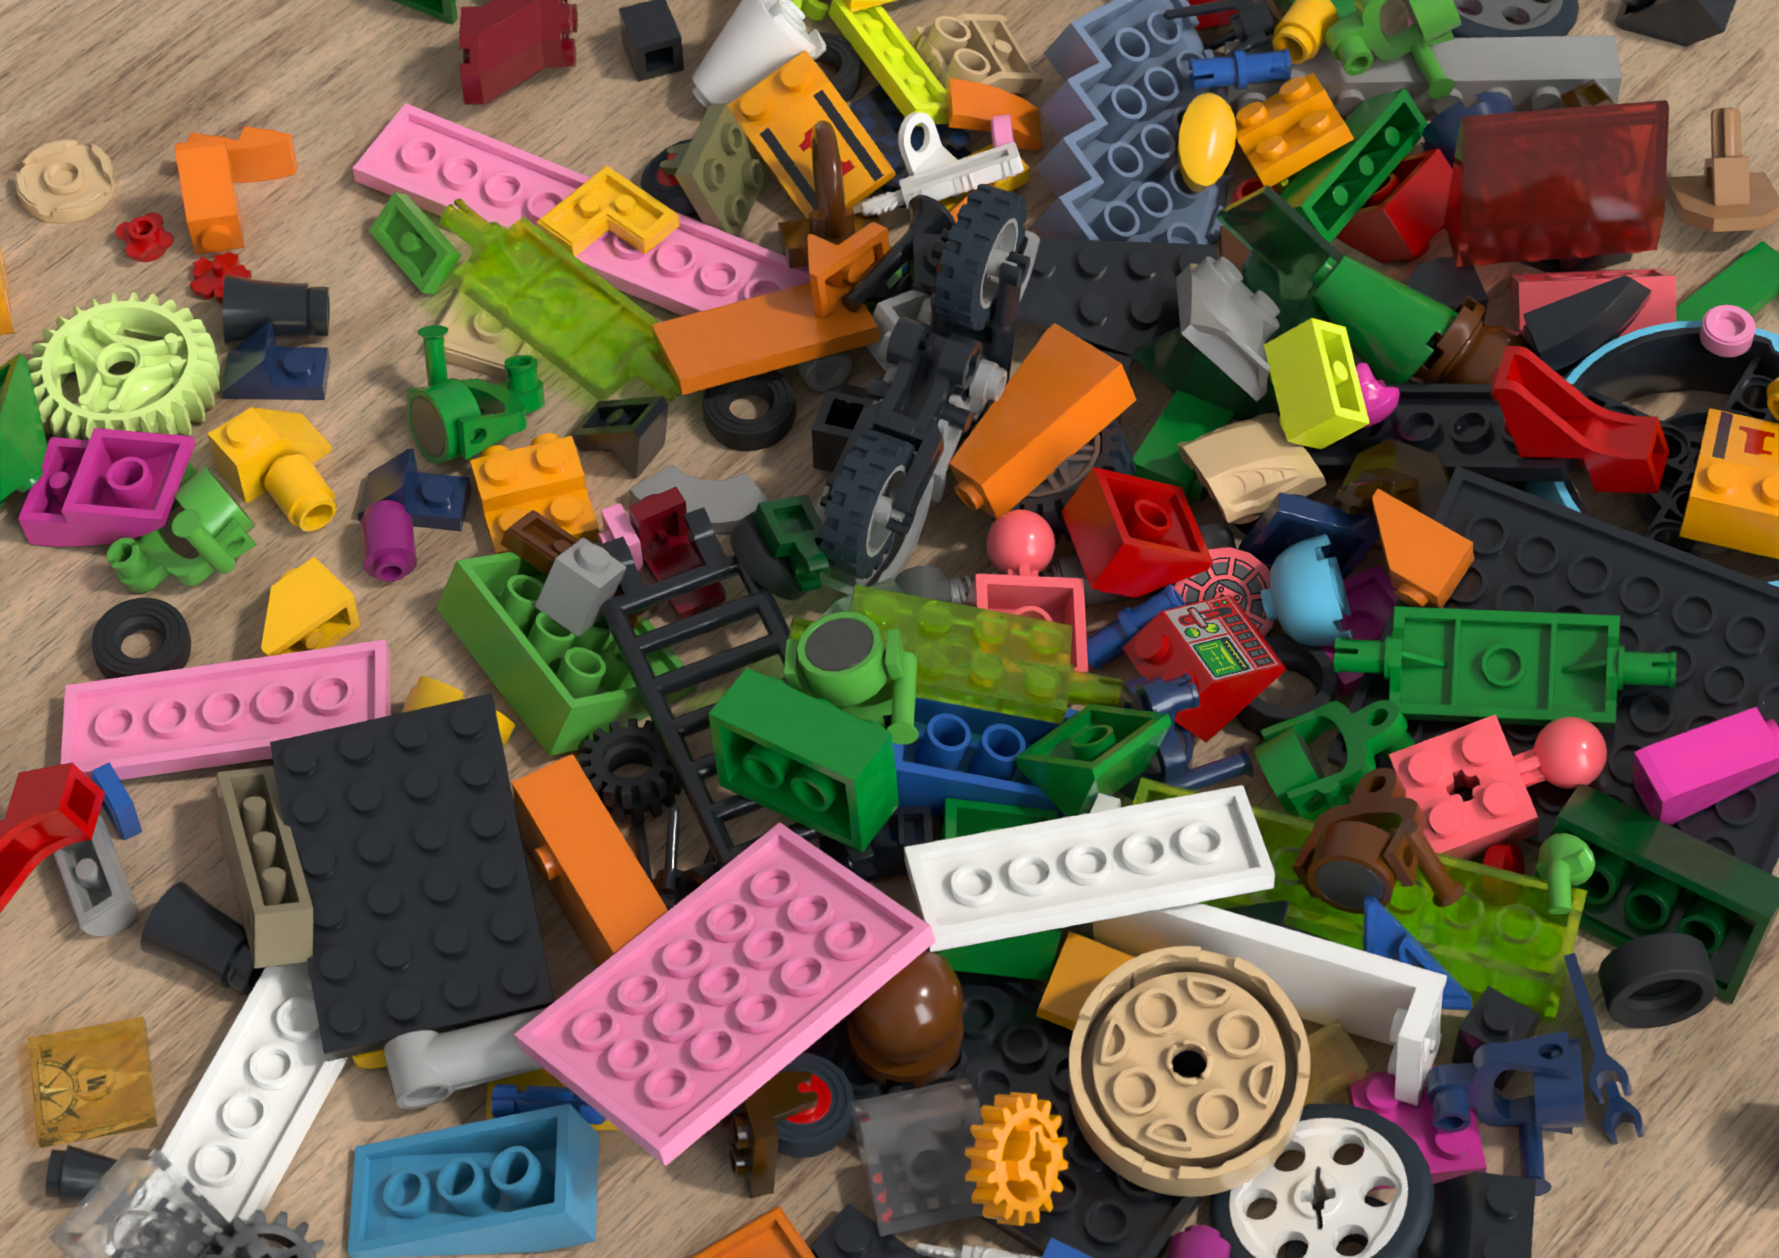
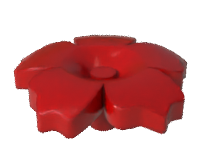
(210, 275)

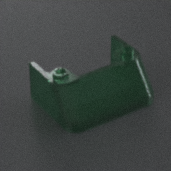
(1280, 265)

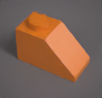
(209, 195)
(1420, 554)

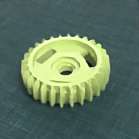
(160, 395)

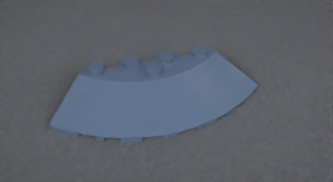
(1121, 129)

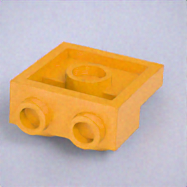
(1290, 129)
(535, 478)

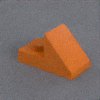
(839, 267)

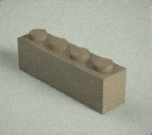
(264, 868)

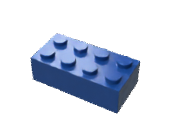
(968, 757)

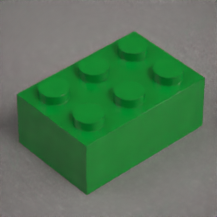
(804, 758)
(1017, 956)

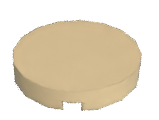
(65, 181)

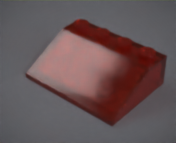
(1558, 183)

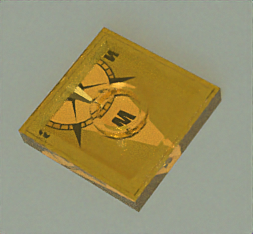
(92, 1082)

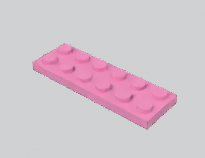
(221, 709)

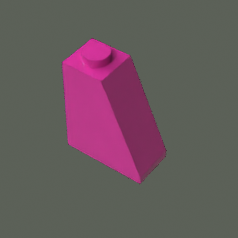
(1705, 765)

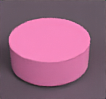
(1001, 130)
(1727, 331)

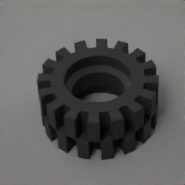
(626, 747)

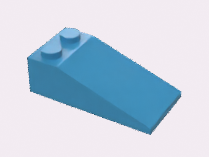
(478, 1188)

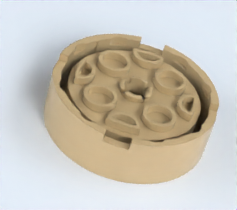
(1178, 1130)

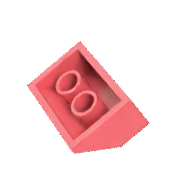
(1540, 289)

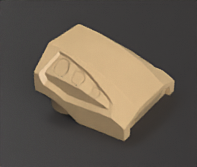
(975, 50)
(1249, 466)

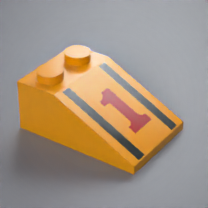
(779, 125)
(1736, 485)

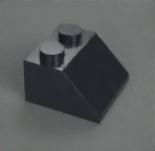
(1481, 1217)

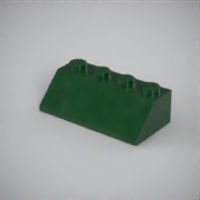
(1665, 882)

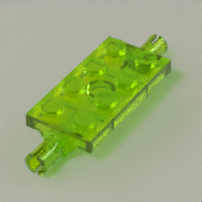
(557, 305)
(983, 655)

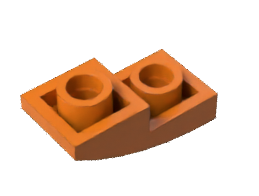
(974, 105)
(258, 154)

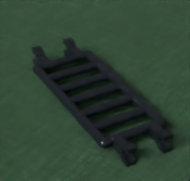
(653, 688)

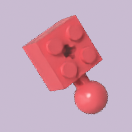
(1020, 548)
(1479, 758)

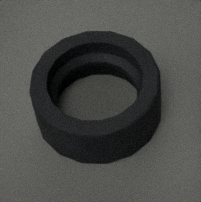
(1300, 658)
(1657, 980)

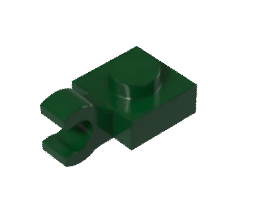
(793, 530)

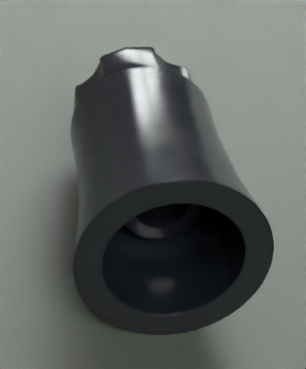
(290, 307)
(200, 939)

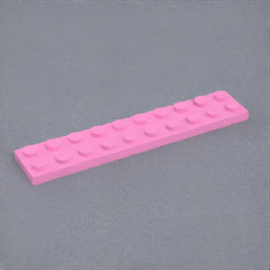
(444, 162)

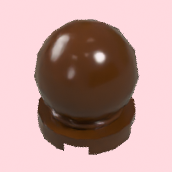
(1467, 349)
(910, 1024)

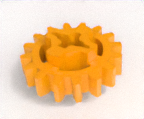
(1016, 1158)

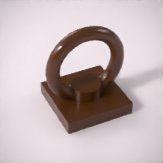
(832, 219)

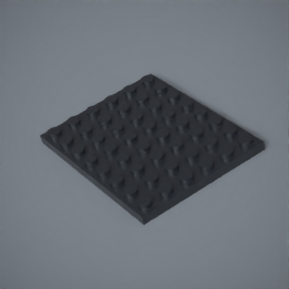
(1668, 601)

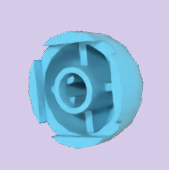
(1307, 594)

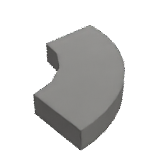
(723, 500)

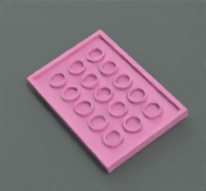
(723, 991)

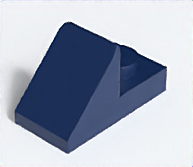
(270, 372)
(429, 498)

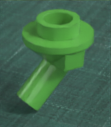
(1564, 863)

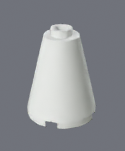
(751, 47)

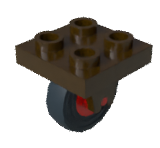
(793, 1114)

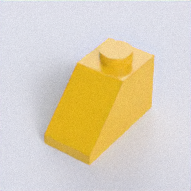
(255, 440)
(308, 611)

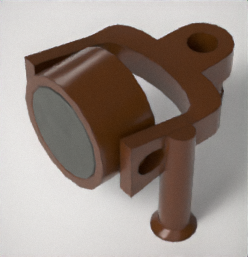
(1356, 859)

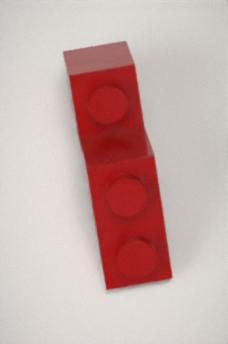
(1558, 421)
(44, 814)

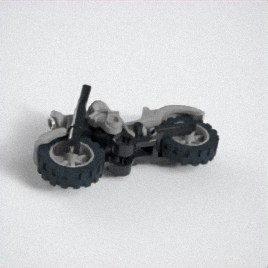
(932, 393)

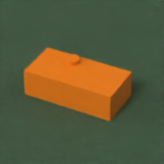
(584, 858)

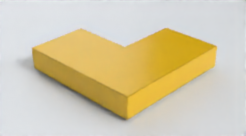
(610, 204)

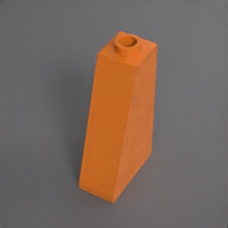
(1044, 416)

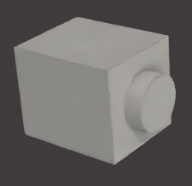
(580, 585)

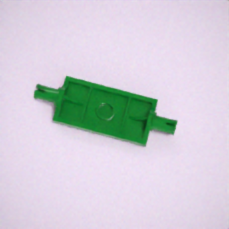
(1504, 665)

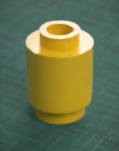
(1304, 28)
(301, 492)

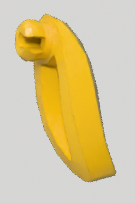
(1205, 141)

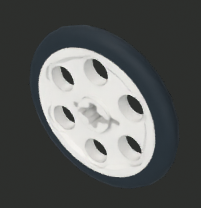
(1388, 1159)

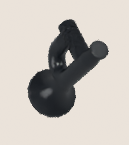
(926, 217)

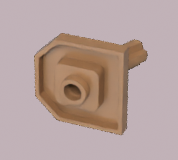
(1726, 193)

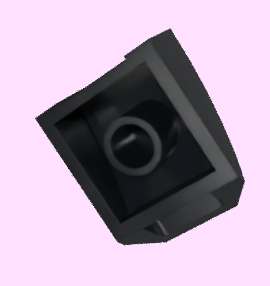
(1584, 321)

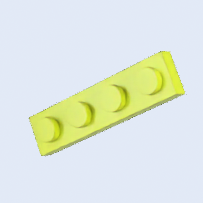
(892, 60)

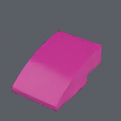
(104, 487)

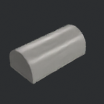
(96, 884)

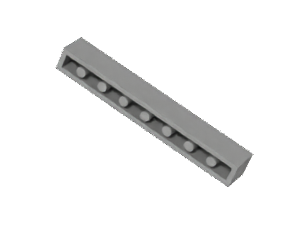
(1524, 68)

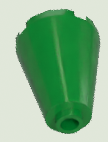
(1384, 319)

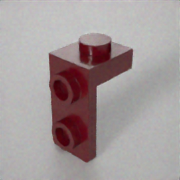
(666, 548)

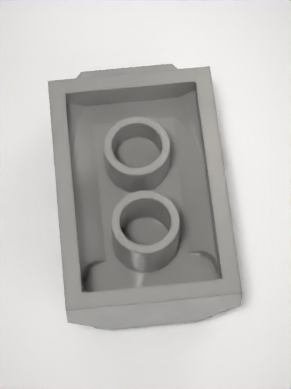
(1227, 321)

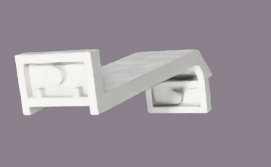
(1320, 977)

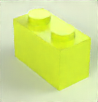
(1316, 384)

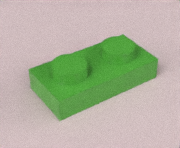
(414, 243)

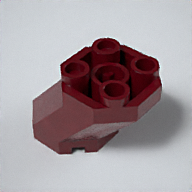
(513, 42)

